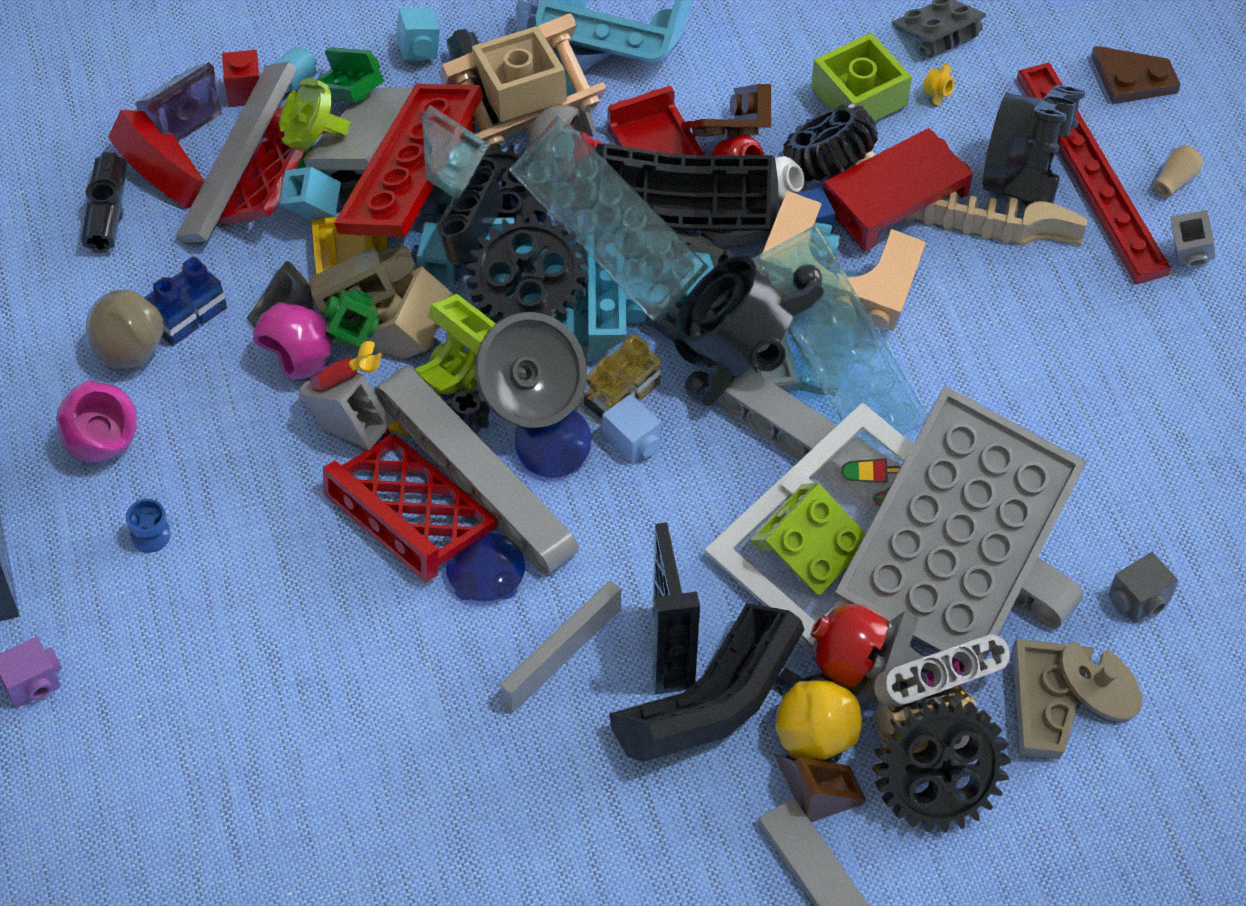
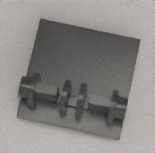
(942, 25)

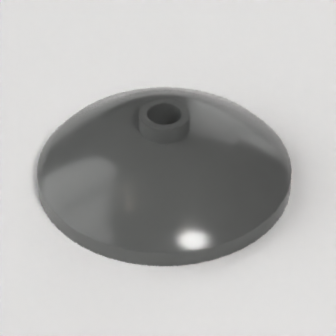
(552, 366)

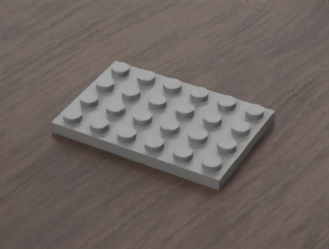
(961, 524)

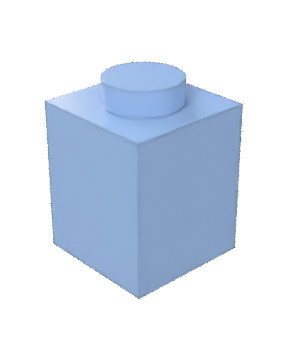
(632, 429)

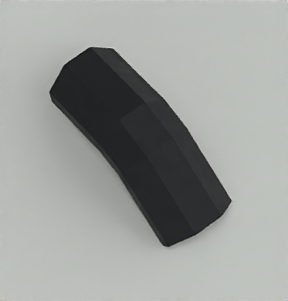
(701, 189)
(720, 699)

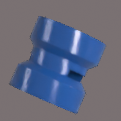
(148, 525)

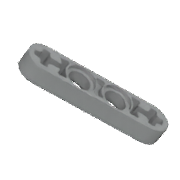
(942, 670)

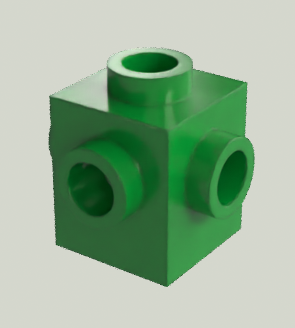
(354, 329)

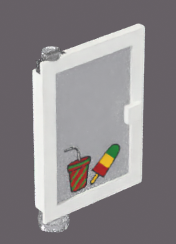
(857, 469)

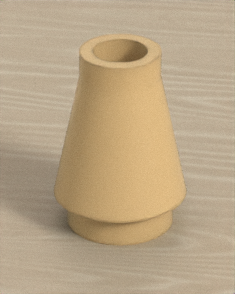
(1179, 168)

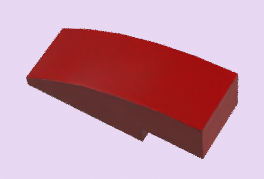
(156, 156)

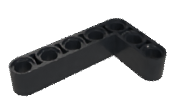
(462, 218)

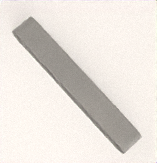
(476, 469)

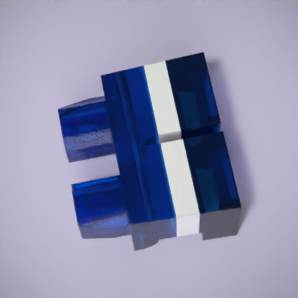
(187, 300)

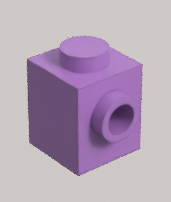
(29, 672)

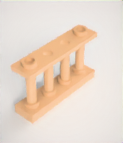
(558, 34)

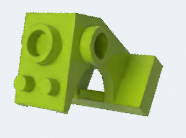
(449, 364)

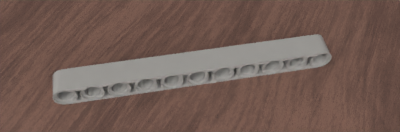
(798, 429)

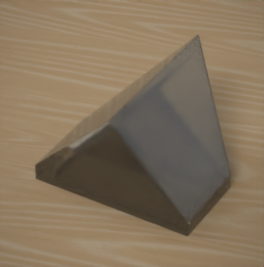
(285, 287)

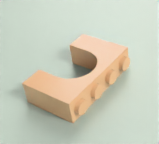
(881, 289)

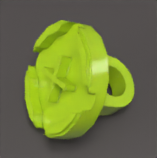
(308, 115)

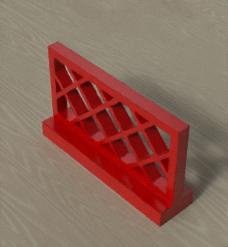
(380, 518)

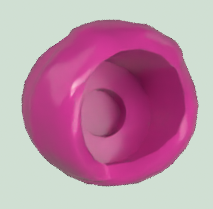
(296, 337)
(96, 422)

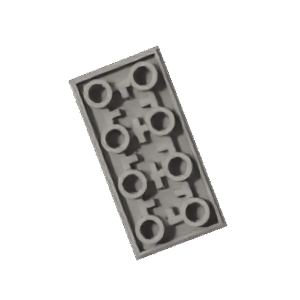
(368, 127)

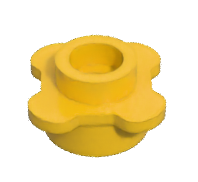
(939, 84)

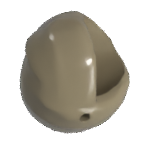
(124, 329)

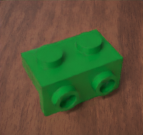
(351, 74)

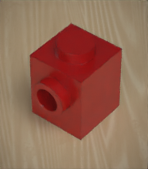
(240, 75)

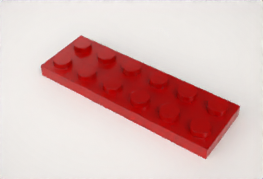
(395, 178)

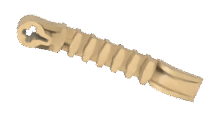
(1039, 222)

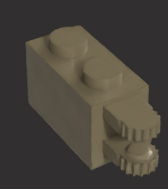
(366, 272)

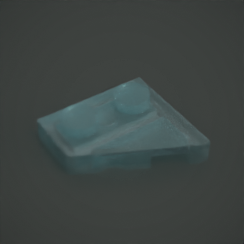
(449, 152)

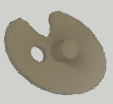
(1109, 687)

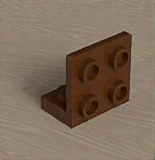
(750, 109)

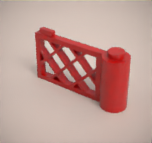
(262, 177)

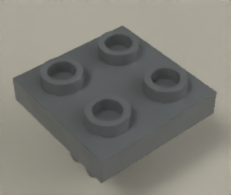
(894, 652)

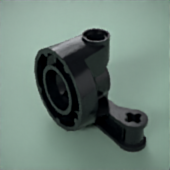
(1026, 142)

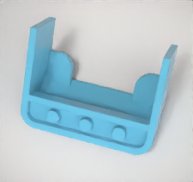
(620, 35)

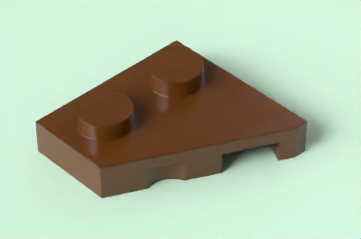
(1134, 75)

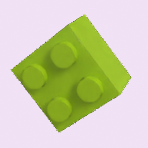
(862, 75)

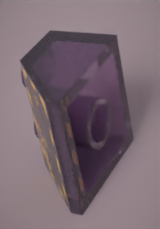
(184, 102)

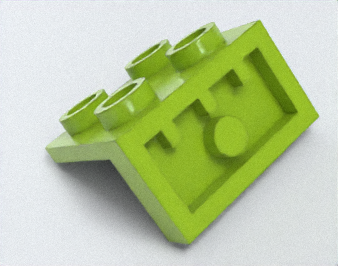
(811, 536)

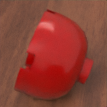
(846, 641)

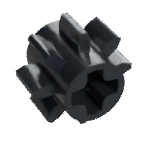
(470, 409)

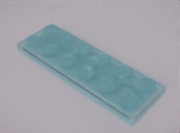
(608, 218)
(842, 338)

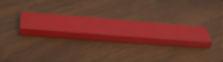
(1101, 187)

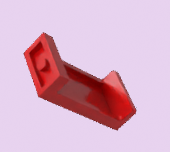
(651, 124)
(895, 185)

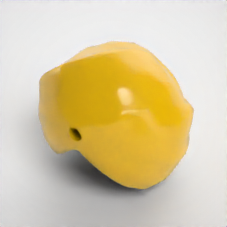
(818, 720)

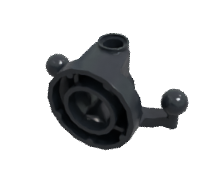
(736, 314)

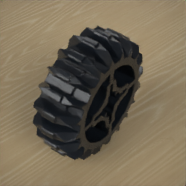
(832, 141)

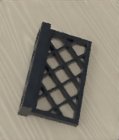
(674, 621)

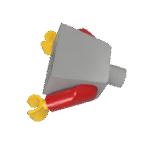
(346, 401)

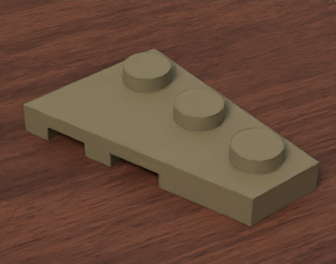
(1042, 698)

